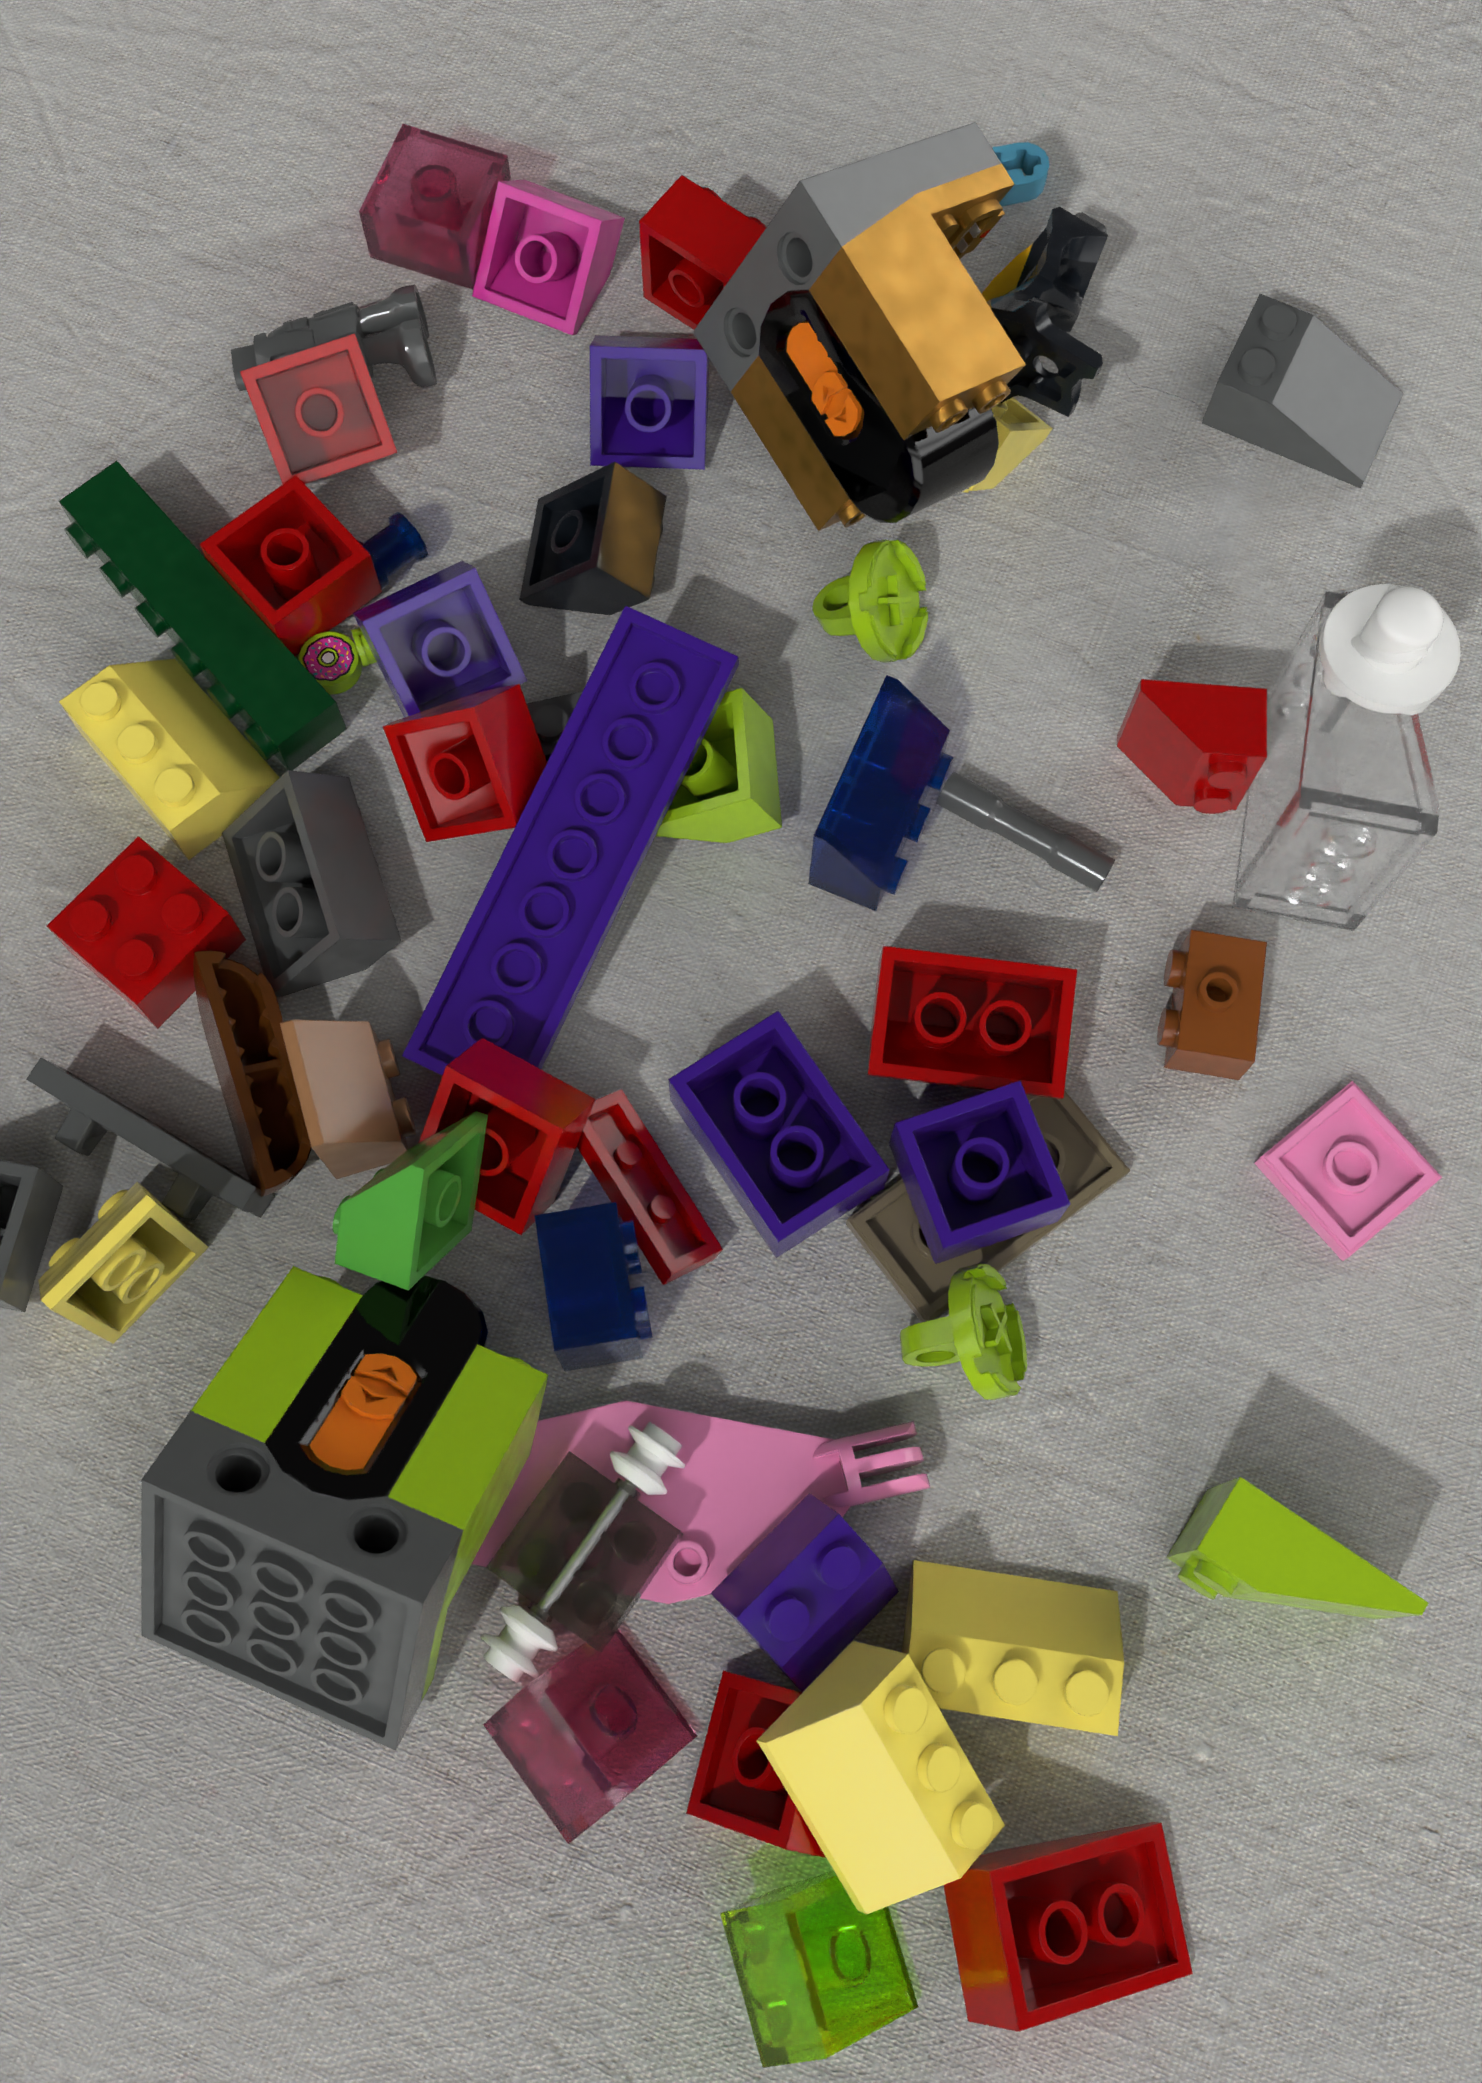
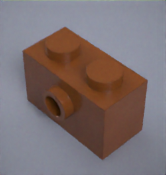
(1213, 1004)

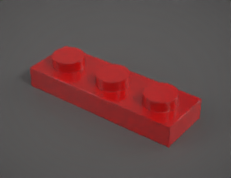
(645, 1189)

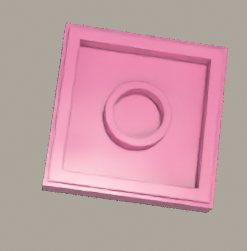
(1347, 1170)

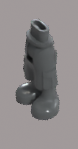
(400, 339)

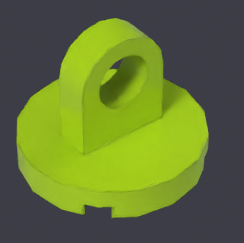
(880, 602)
(977, 1333)

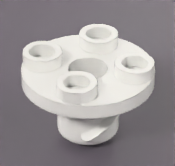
(1389, 649)

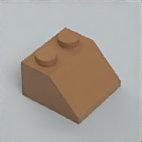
(348, 1094)

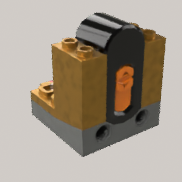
(867, 336)

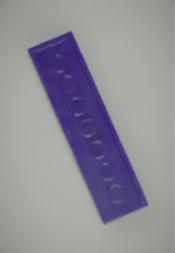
(576, 845)

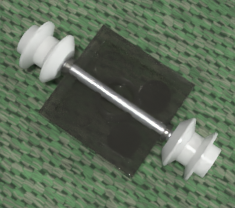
(584, 1552)

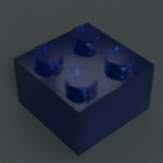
(589, 1288)

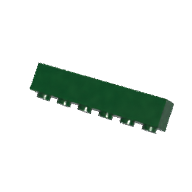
(203, 616)

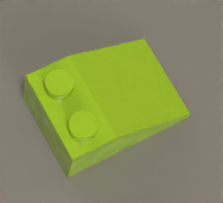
(1266, 1553)

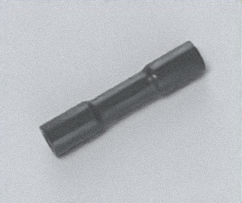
(1057, 849)

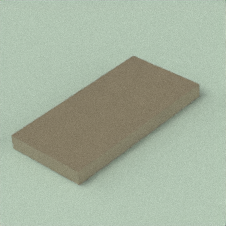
(898, 1246)

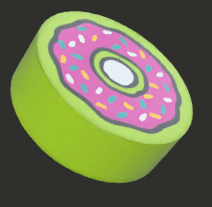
(332, 661)

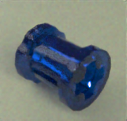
(395, 547)

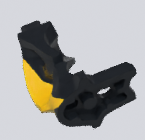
(1039, 303)

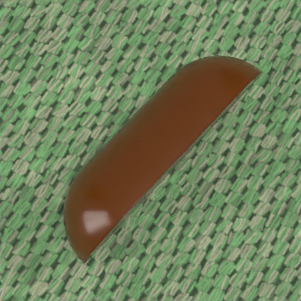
(252, 1068)

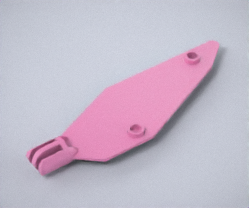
(728, 1495)

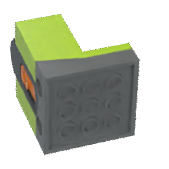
(335, 1496)

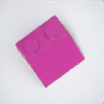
(546, 254)

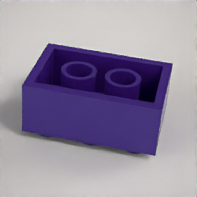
(777, 1133)

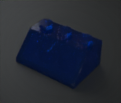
(880, 799)

